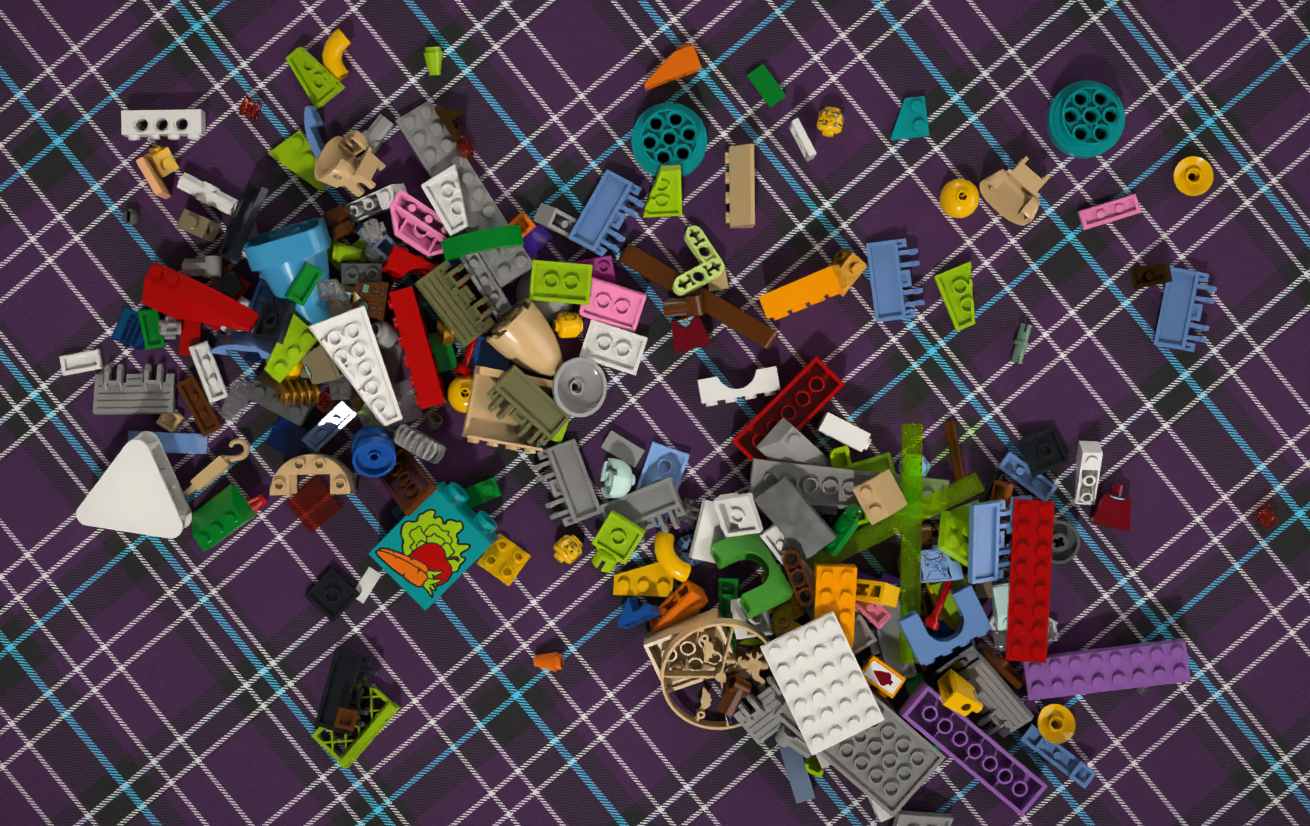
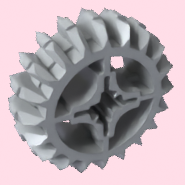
(419, 443)

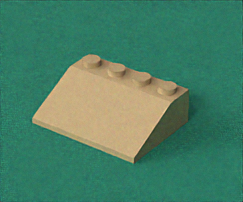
(689, 652)

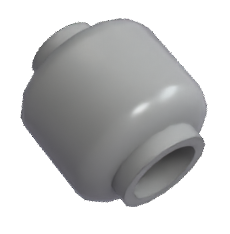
(385, 334)

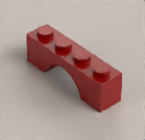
(401, 262)

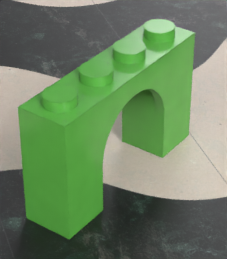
(751, 547)

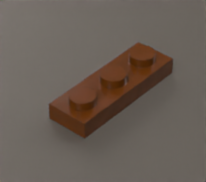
(199, 406)

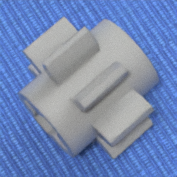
(373, 230)
(169, 327)

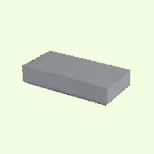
(622, 448)

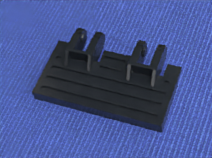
(242, 222)
(342, 688)

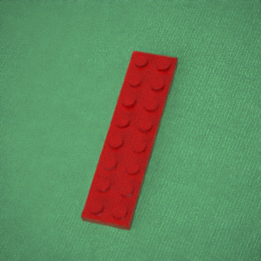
(1029, 581)

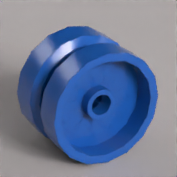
(373, 451)

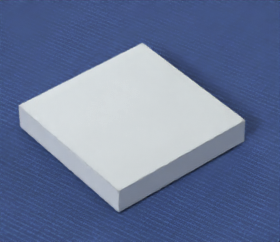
(802, 139)

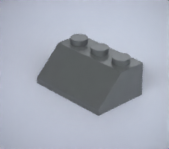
(264, 394)

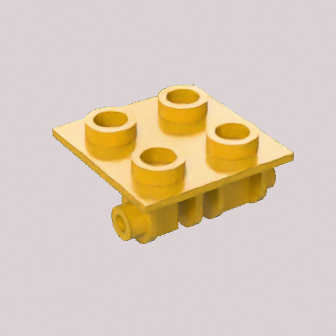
(504, 559)

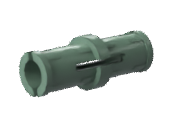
(1021, 343)

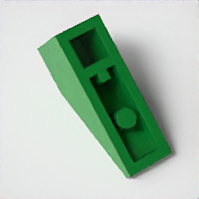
(483, 492)

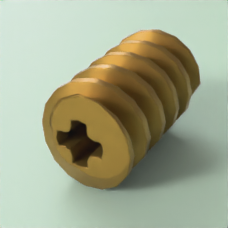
(297, 391)

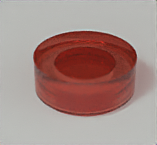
(465, 148)

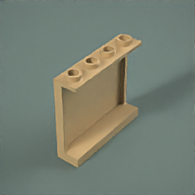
(484, 425)

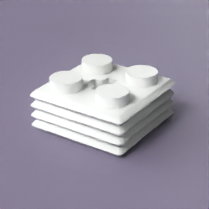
(761, 621)

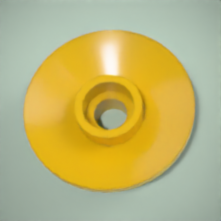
(1200, 169)
(1062, 718)

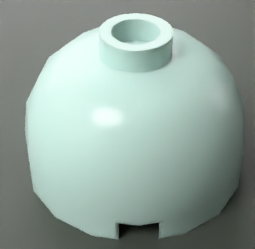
(617, 478)

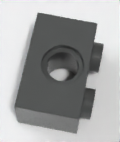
(360, 272)

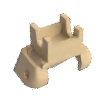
(340, 166)
(1013, 192)

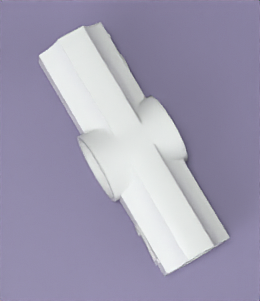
(207, 193)

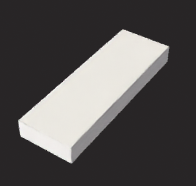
(208, 371)

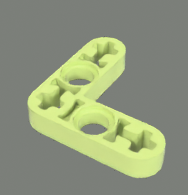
(705, 263)

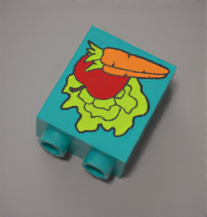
(435, 544)

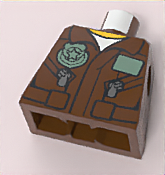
(372, 296)

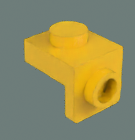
(162, 160)

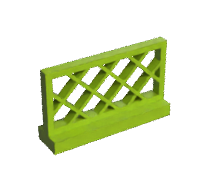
(364, 737)

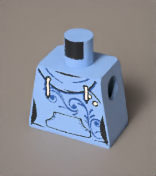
(938, 566)

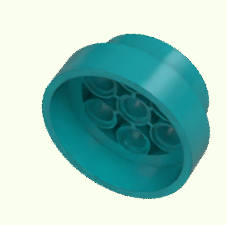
(663, 112)
(1063, 132)

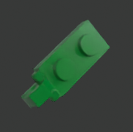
(844, 528)

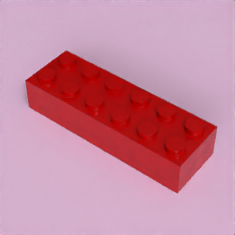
(419, 353)
(795, 403)

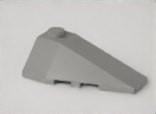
(789, 445)

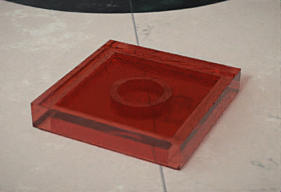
(314, 505)

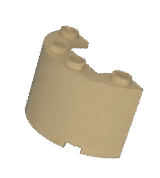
(286, 478)

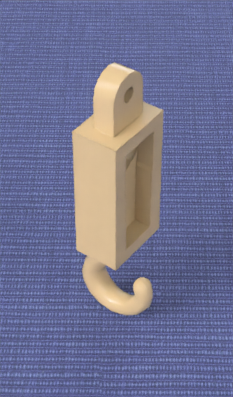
(216, 468)

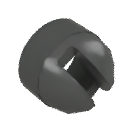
(134, 217)
(433, 420)

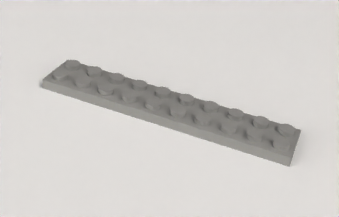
(439, 152)
(823, 483)

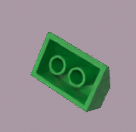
(220, 517)

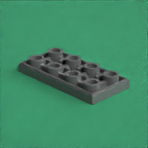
(795, 517)

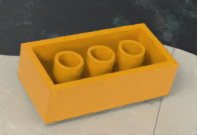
(805, 290)
(836, 591)

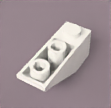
(374, 203)
(1087, 472)

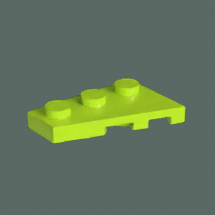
(314, 77)

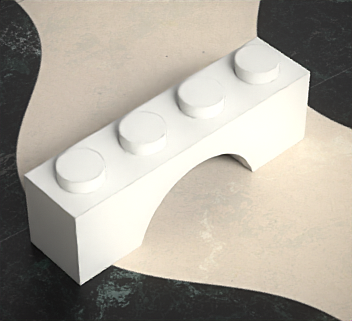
(764, 381)

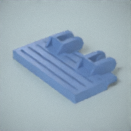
(604, 212)
(888, 280)
(1179, 310)
(987, 541)

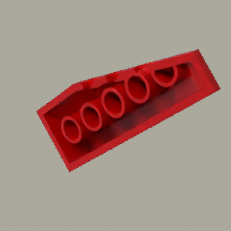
(193, 301)

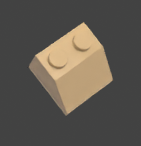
(880, 496)

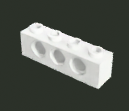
(133, 118)

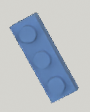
(329, 425)
(1021, 474)

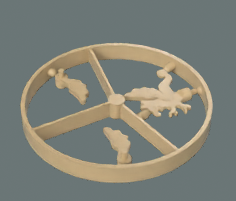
(751, 666)

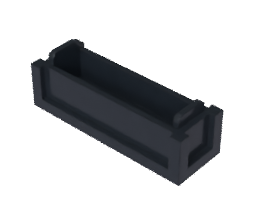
(959, 661)

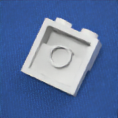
(738, 514)

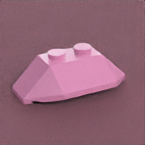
(418, 224)

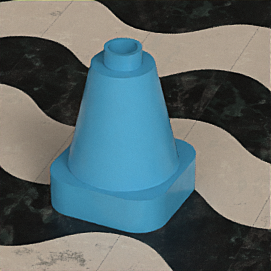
(282, 254)

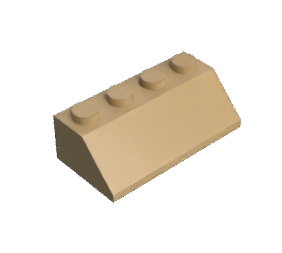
(741, 186)

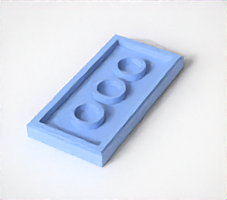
(661, 464)

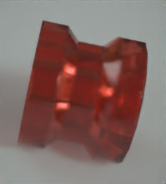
(250, 108)
(326, 403)
(1266, 517)

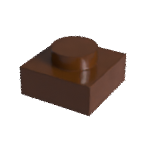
(345, 718)

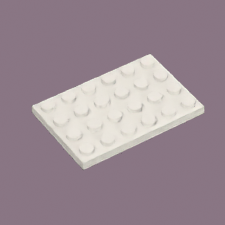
(822, 683)

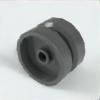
(1067, 544)

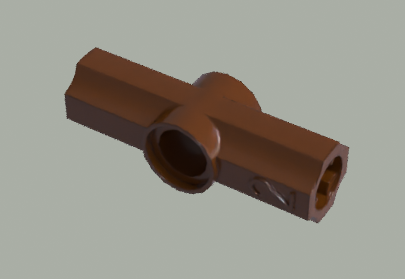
(1002, 667)

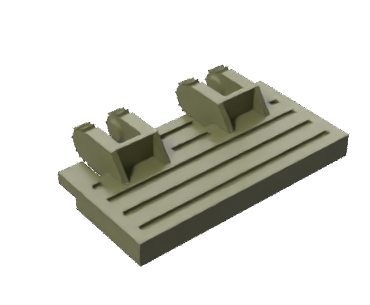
(454, 304)
(530, 406)

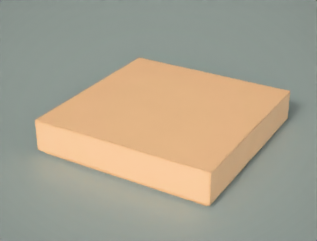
(152, 177)

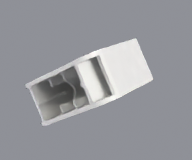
(138, 493)

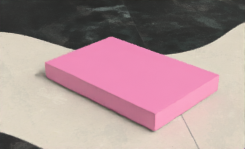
(614, 305)

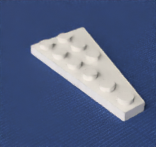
(355, 351)

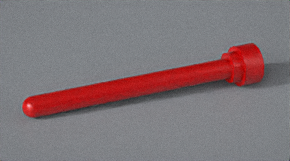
(464, 366)
(932, 621)

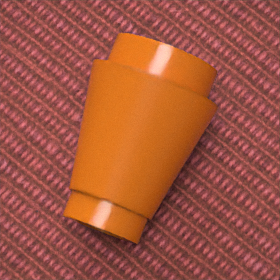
(550, 661)

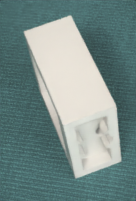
(844, 432)

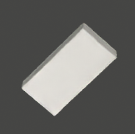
(81, 362)

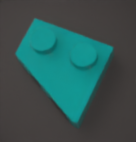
(912, 120)

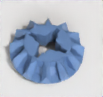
(682, 544)

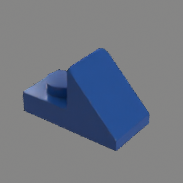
(634, 614)

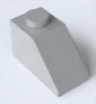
(554, 220)

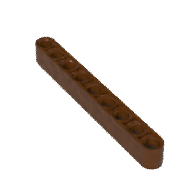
(712, 304)

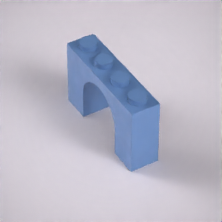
(972, 623)

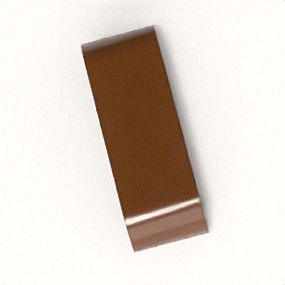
(803, 583)

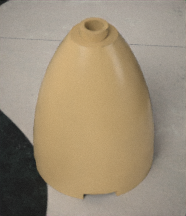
(527, 339)

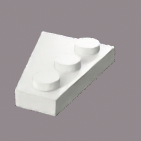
(447, 199)

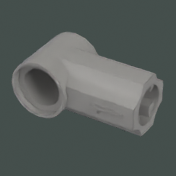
(377, 132)
(207, 267)
(786, 737)

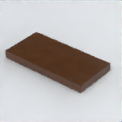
(408, 482)

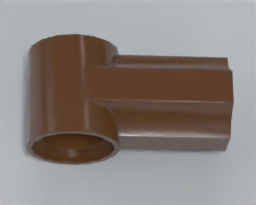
(688, 305)
(736, 689)

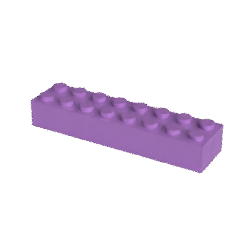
(1108, 669)
(972, 749)

